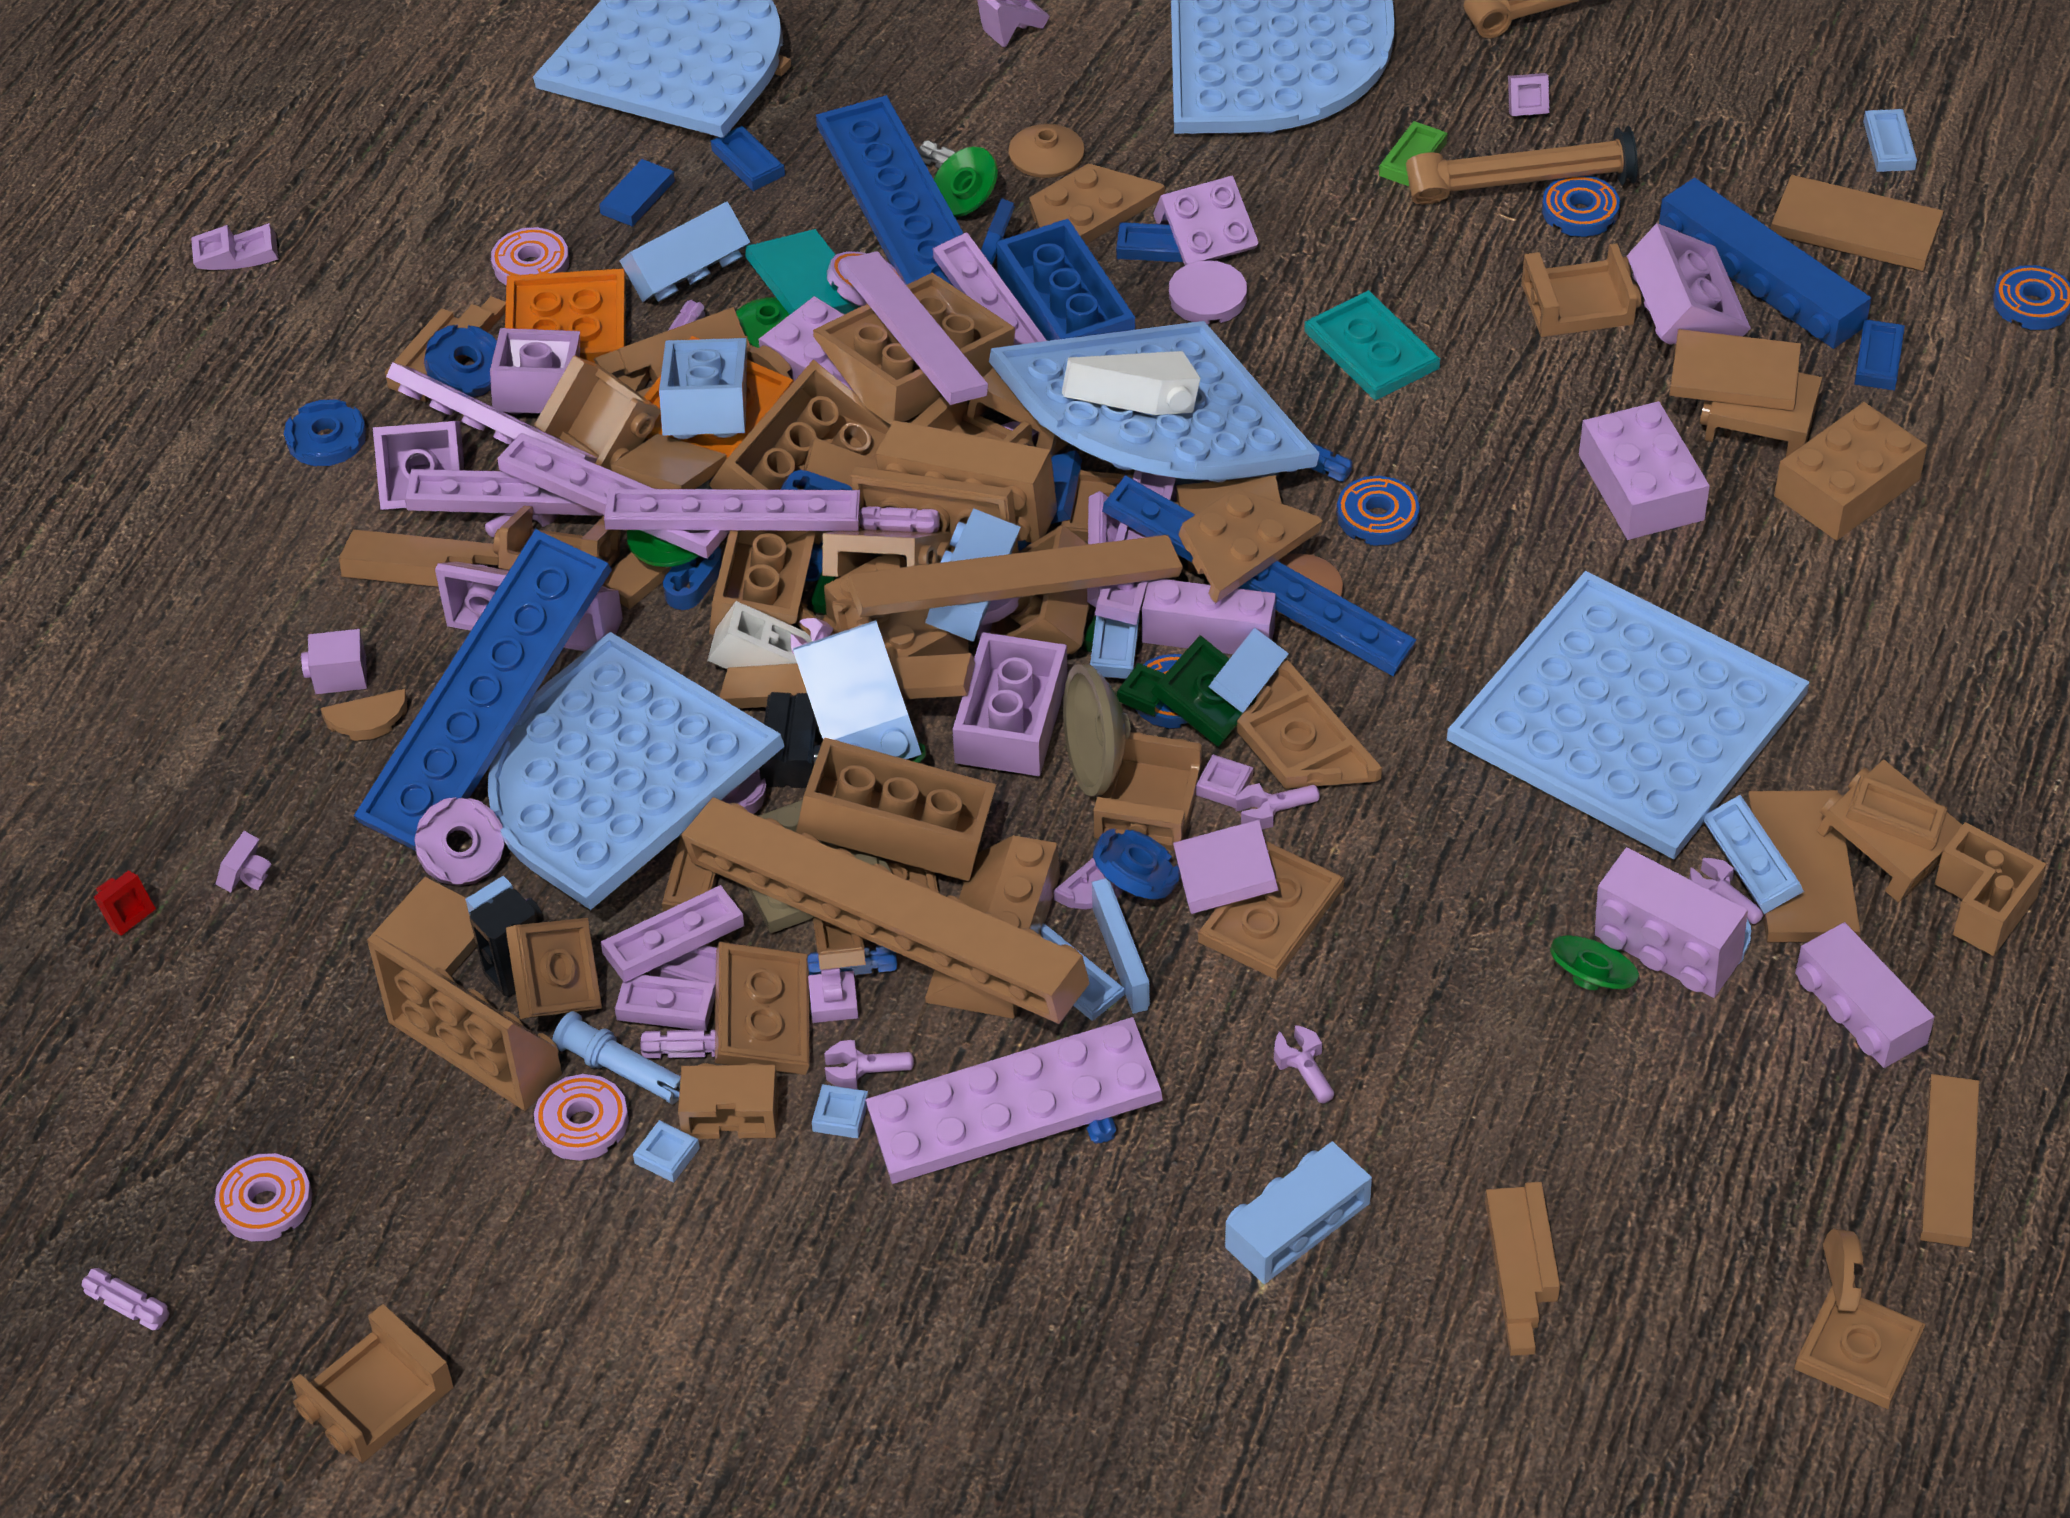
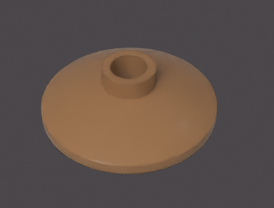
(1046, 150)

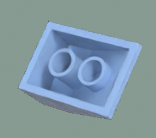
(704, 387)
(857, 691)

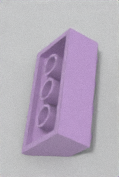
(469, 588)

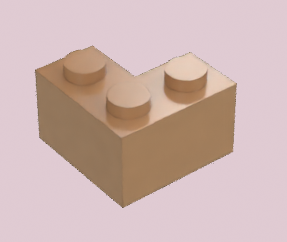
(1993, 881)

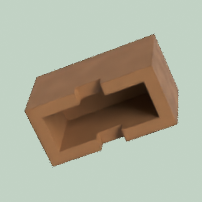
(728, 1100)

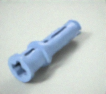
(601, 1049)

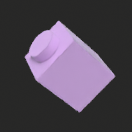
(335, 661)

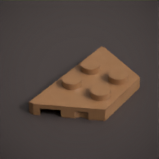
(1094, 200)
(1243, 537)
(1303, 737)

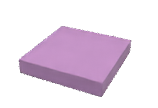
(1225, 866)

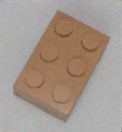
(1850, 470)
(902, 632)

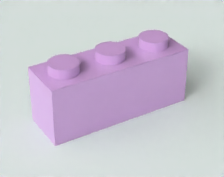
(1181, 611)
(1864, 995)

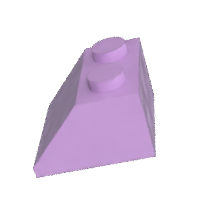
(529, 367)
(413, 447)

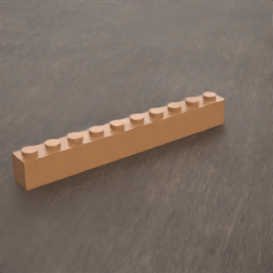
(888, 909)

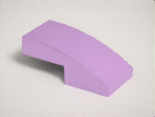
(225, 251)

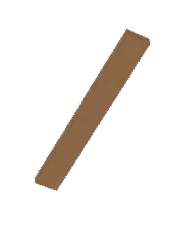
(1013, 575)

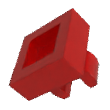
(123, 902)

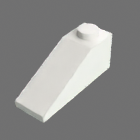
(1136, 382)
(752, 639)

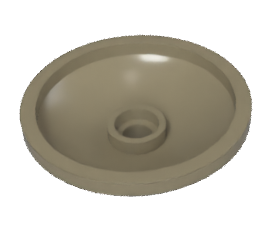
(1093, 729)

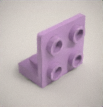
(1207, 220)

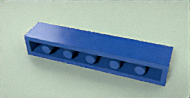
(1768, 264)

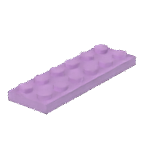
(1013, 1100)

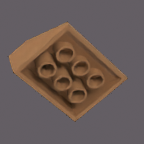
(883, 370)
(779, 444)
(464, 1026)

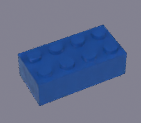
(1061, 283)

